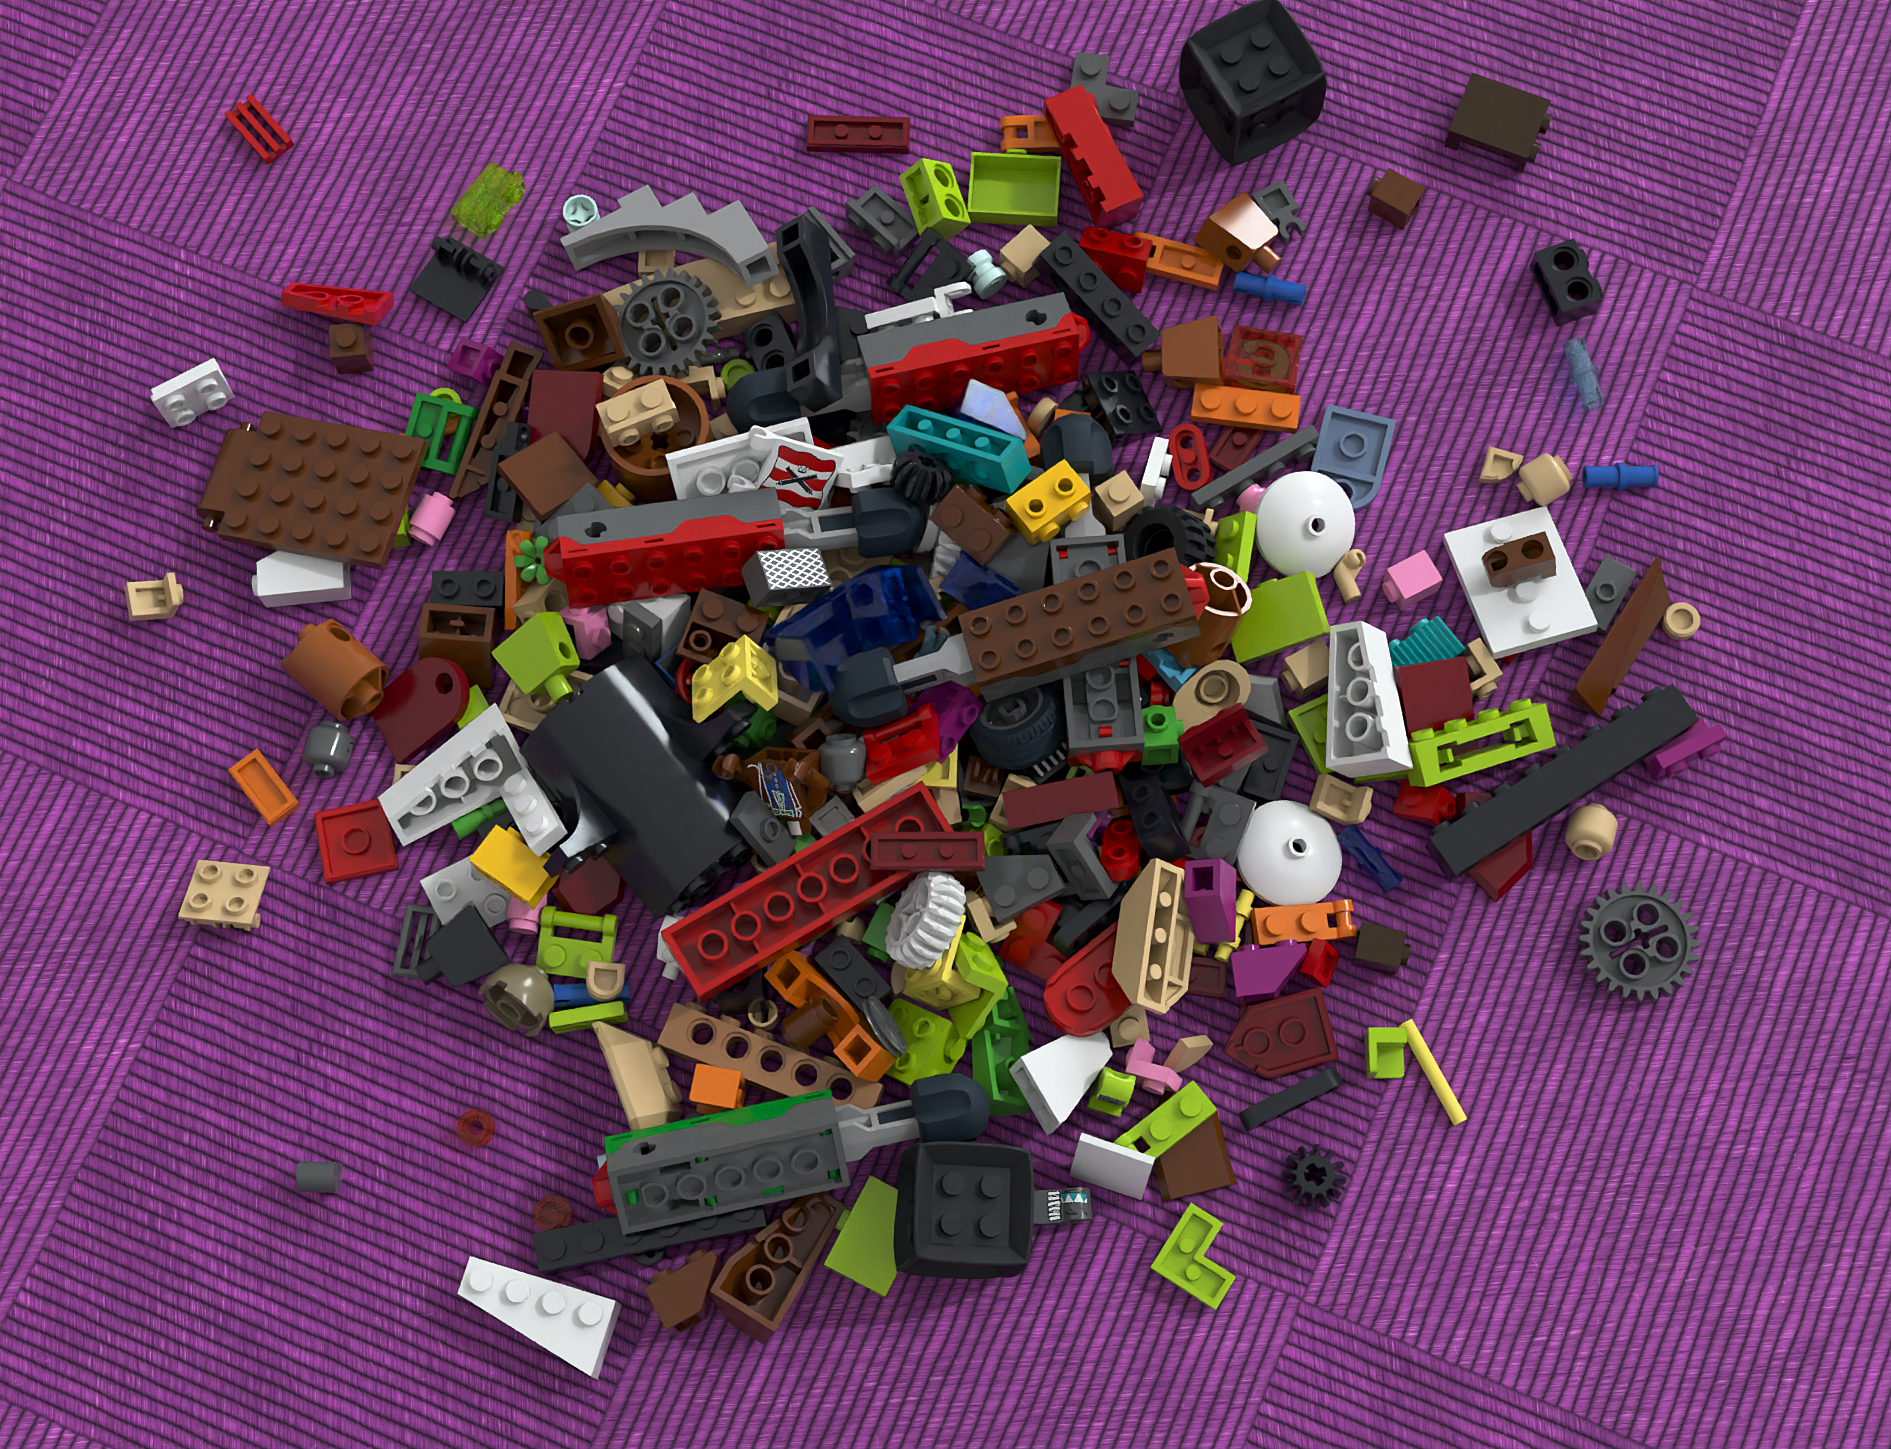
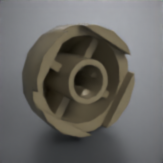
(519, 997)

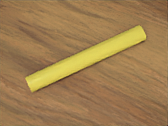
(1433, 1073)

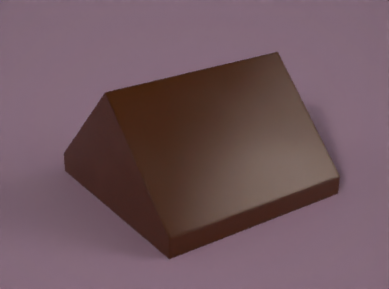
(581, 333)

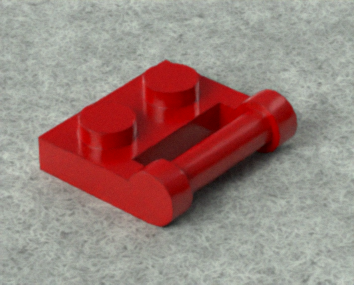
(906, 751)

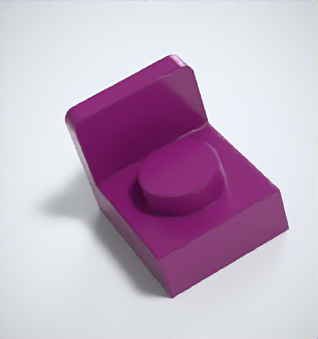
(475, 361)

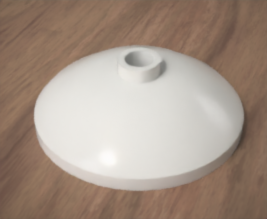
(1286, 520)
(1272, 865)

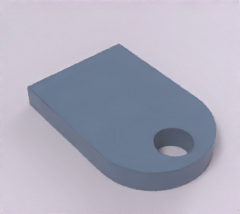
(1354, 452)

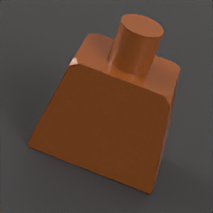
(1240, 235)
(1189, 354)

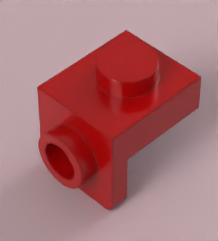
(1424, 804)

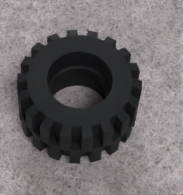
(1162, 523)

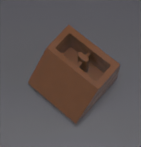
(715, 624)
(463, 636)
(683, 1295)

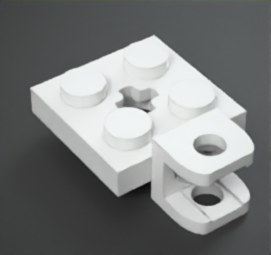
(920, 310)

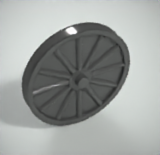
(884, 1026)

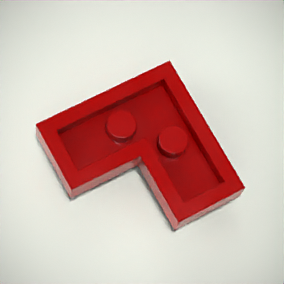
(1030, 944)

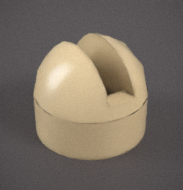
(852, 930)
(773, 1017)

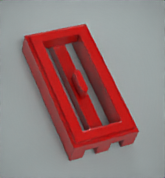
(243, 110)

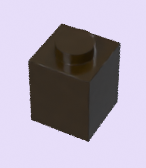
(1380, 949)

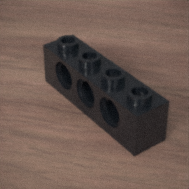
(1095, 298)

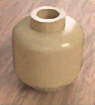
(1544, 479)
(1591, 831)

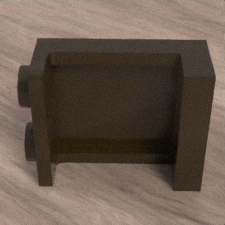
(1499, 120)

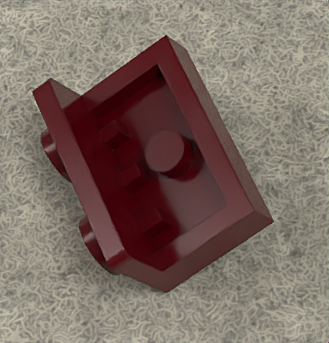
(1222, 745)

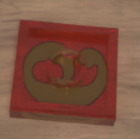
(1263, 360)

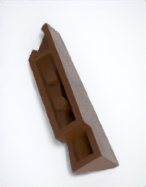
(501, 405)
(1623, 643)

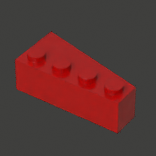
(1093, 157)

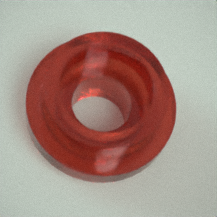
(468, 1119)

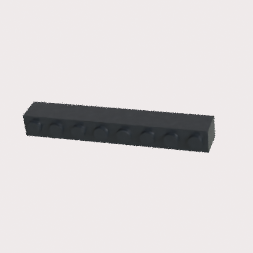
(1561, 782)

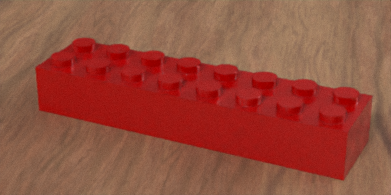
(796, 898)

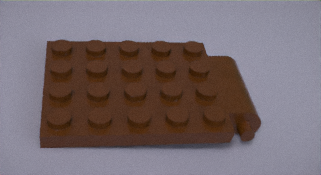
(312, 488)

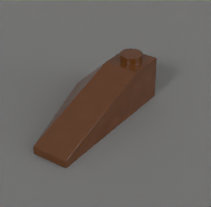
(770, 1269)

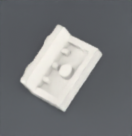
(865, 464)

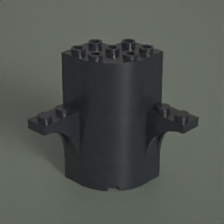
(642, 784)

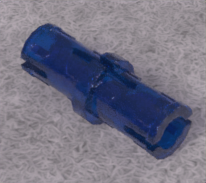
(1369, 859)

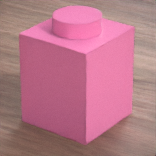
(1411, 580)

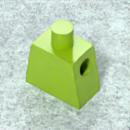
(540, 656)

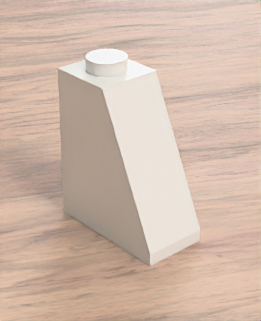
(300, 579)
(1059, 1075)

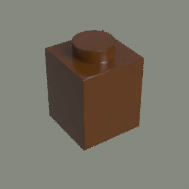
(1395, 198)
(351, 348)

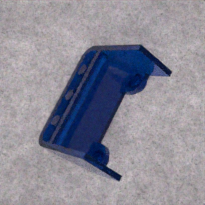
(824, 632)

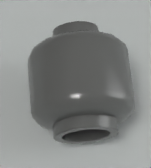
(327, 749)
(843, 760)

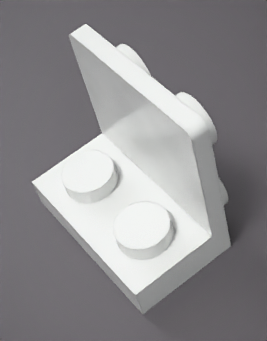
(192, 394)

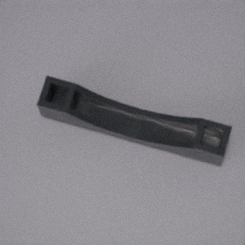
(814, 369)
(603, 1239)

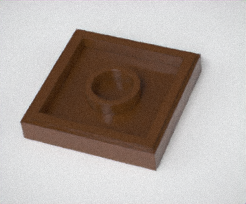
(546, 475)

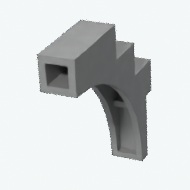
(683, 226)

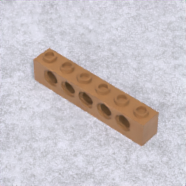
(686, 1020)

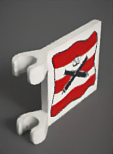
(796, 469)

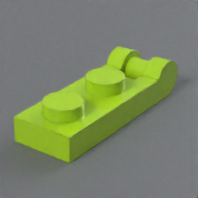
(1170, 1121)

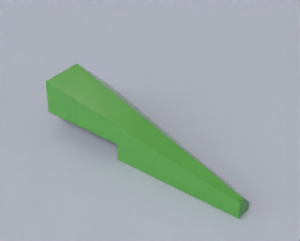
(997, 1049)

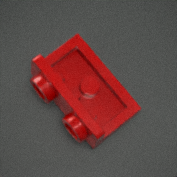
(1118, 256)

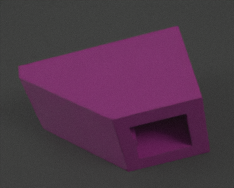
(1211, 900)
(1265, 971)

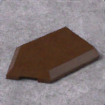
(1194, 1163)

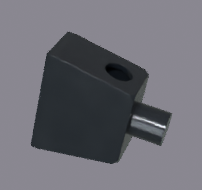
(462, 949)

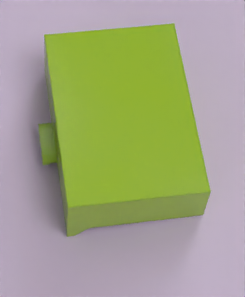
(1014, 188)
(1280, 618)
(866, 1239)

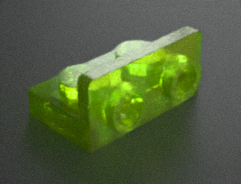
(489, 199)

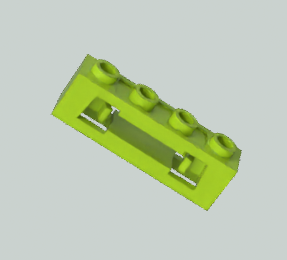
(1531, 727)

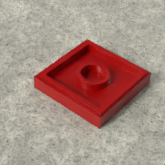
(355, 842)

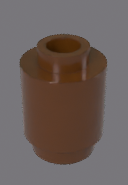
(809, 1022)

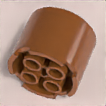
(643, 467)

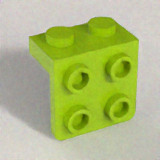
(981, 969)
(930, 1040)

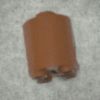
(1220, 619)
(337, 670)

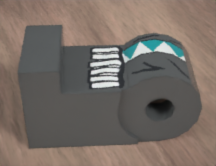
(1061, 1207)

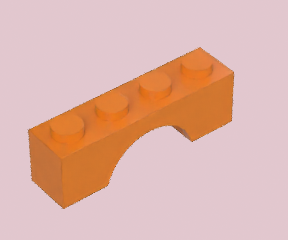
(854, 1040)

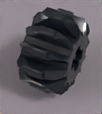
(921, 476)
(1317, 1164)

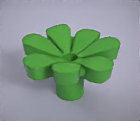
(528, 561)

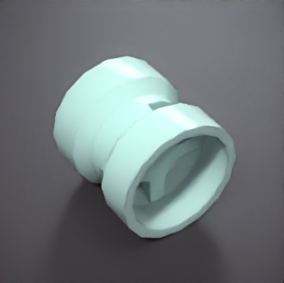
(580, 209)
(986, 276)

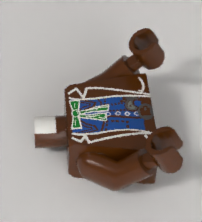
(784, 779)

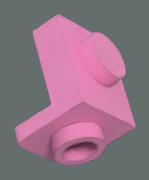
(590, 629)
(1151, 1076)

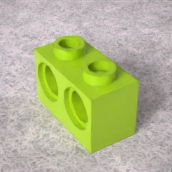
(935, 197)

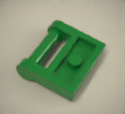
(429, 422)

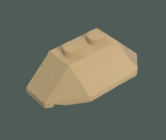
(1154, 939)
(640, 1077)

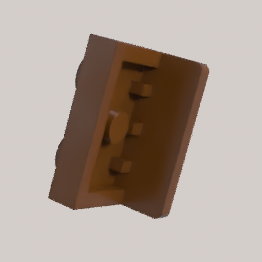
(973, 522)

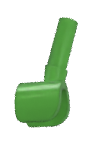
(977, 815)

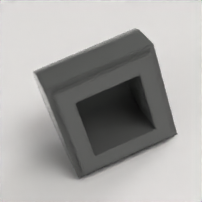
(319, 1177)

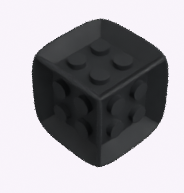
(1252, 80)
(964, 1210)

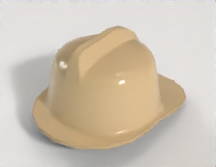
(1211, 690)

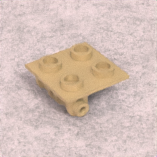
(224, 895)

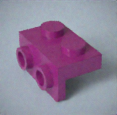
(1694, 744)

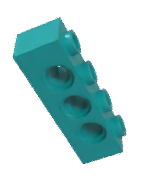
(969, 449)

